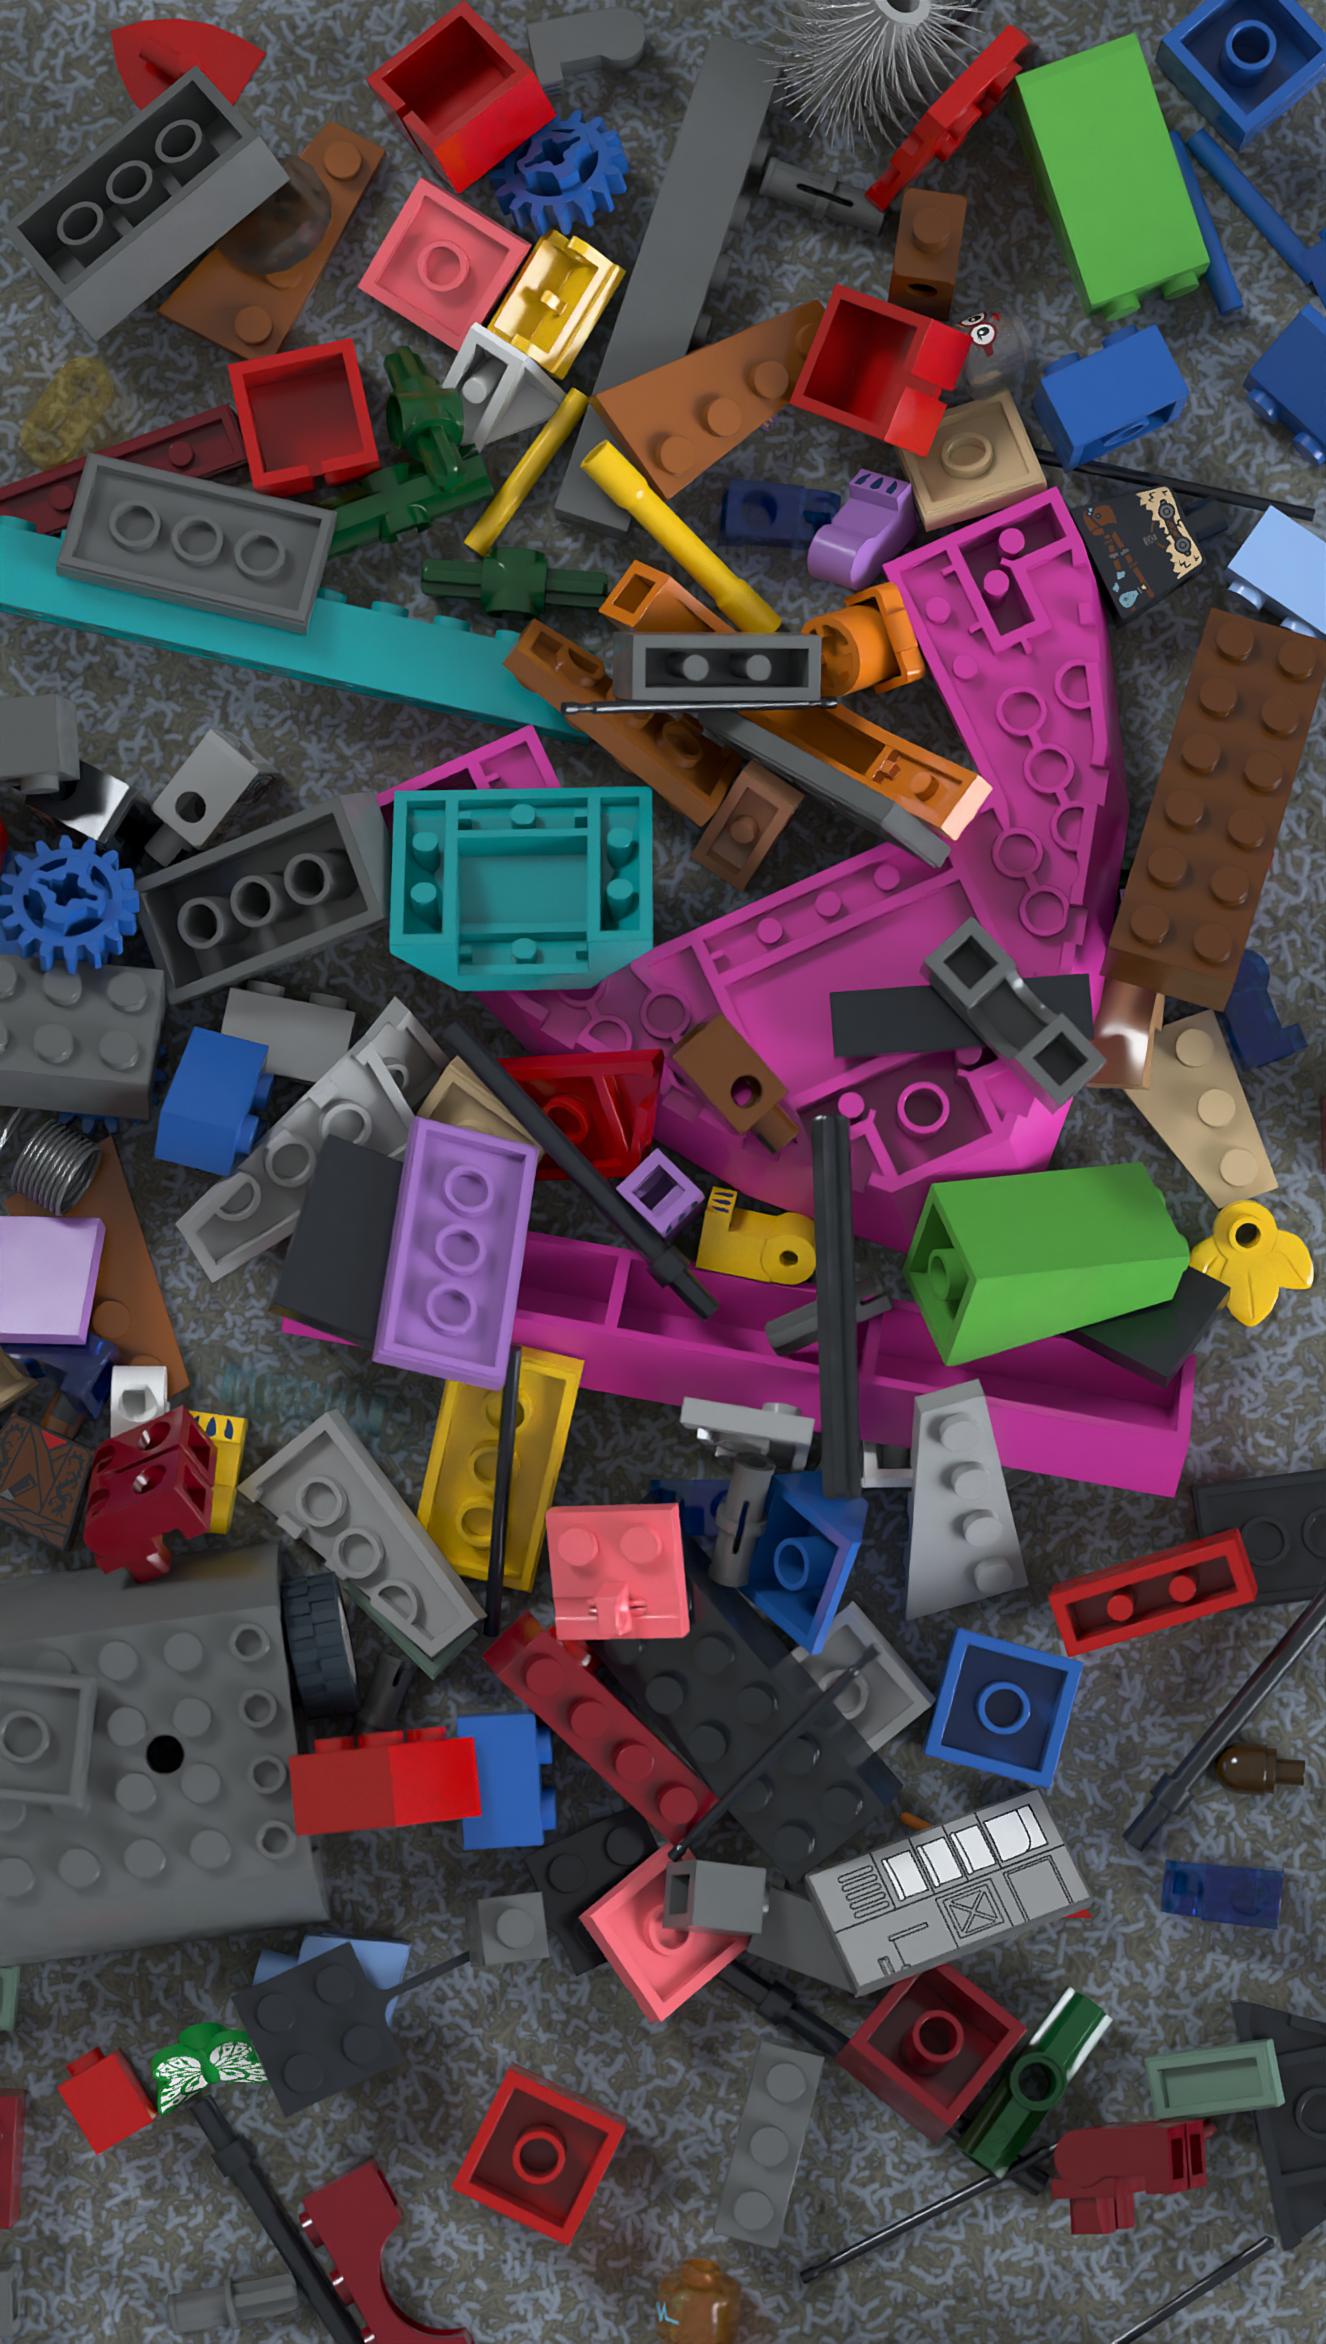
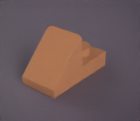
(747, 825)

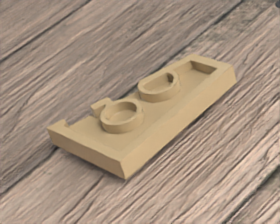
(1203, 1112)

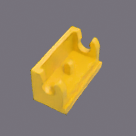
(556, 301)

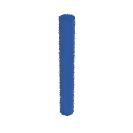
(1249, 201)
(1218, 272)

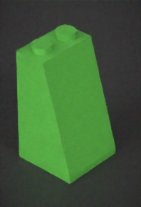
(1109, 178)
(1039, 1256)

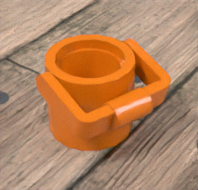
(867, 643)

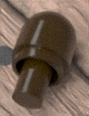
(1255, 1769)

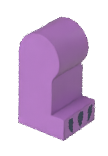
(864, 532)
(662, 1196)

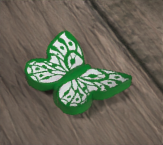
(202, 2057)

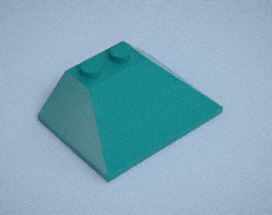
(522, 885)

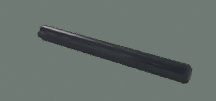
(836, 1308)

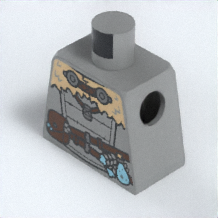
(228, 779)

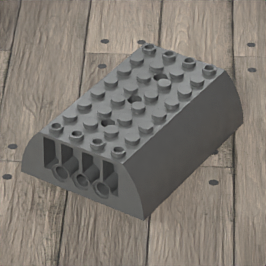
(152, 1849)

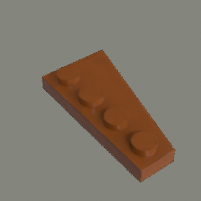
(257, 312)
(705, 403)
(657, 747)
(127, 1294)

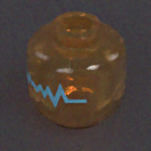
(698, 2305)

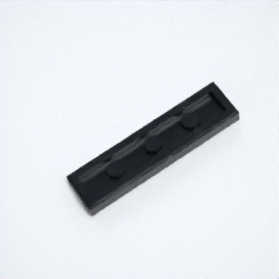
(923, 1022)

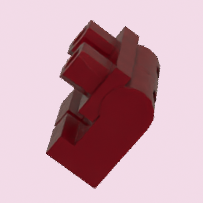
(144, 1488)
(1114, 2160)

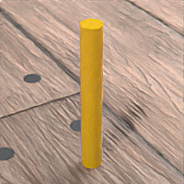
(527, 472)

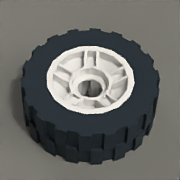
(321, 1646)

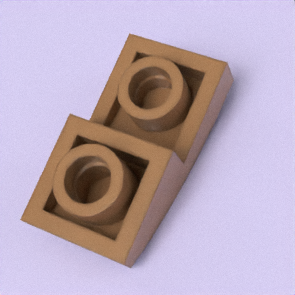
(1126, 1035)

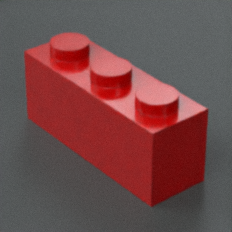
(1153, 1592)

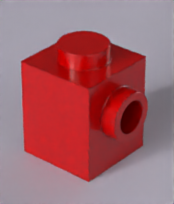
(106, 2098)

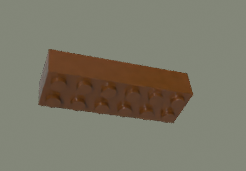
(1216, 810)

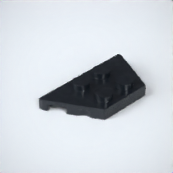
(1295, 2132)

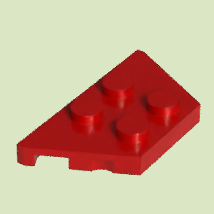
(946, 122)
(598, 1102)

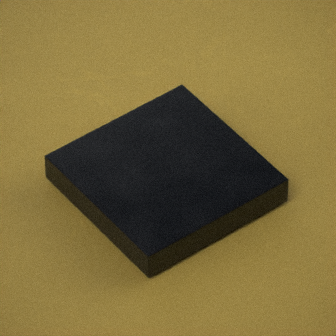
(1160, 1336)

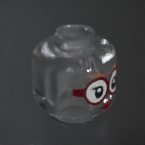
(997, 354)

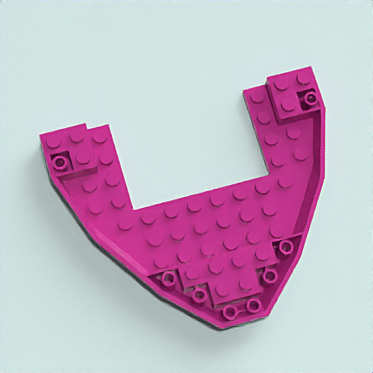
(1030, 684)

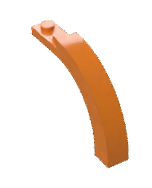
(921, 782)

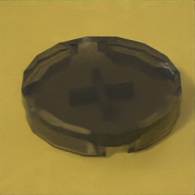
(282, 226)

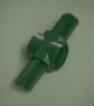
(425, 419)
(514, 583)

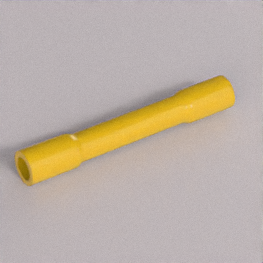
(631, 491)

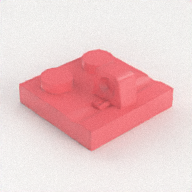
(443, 264)
(617, 1571)
(655, 1962)

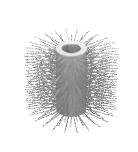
(864, 46)

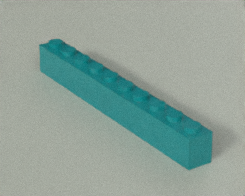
(345, 646)

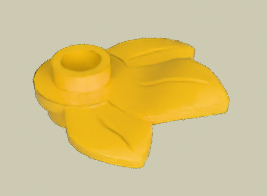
(1256, 1267)

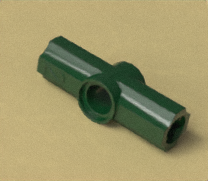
(399, 501)
(1010, 2118)

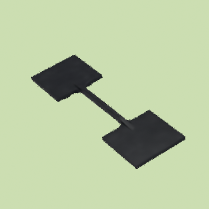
(327, 2024)

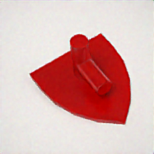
(161, 51)

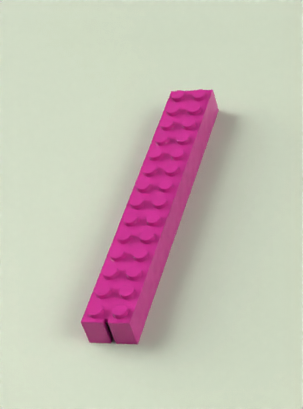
(1047, 1401)

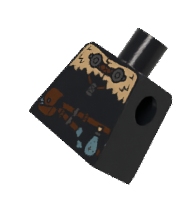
(1145, 546)
(99, 810)

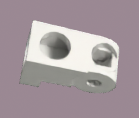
(137, 1396)

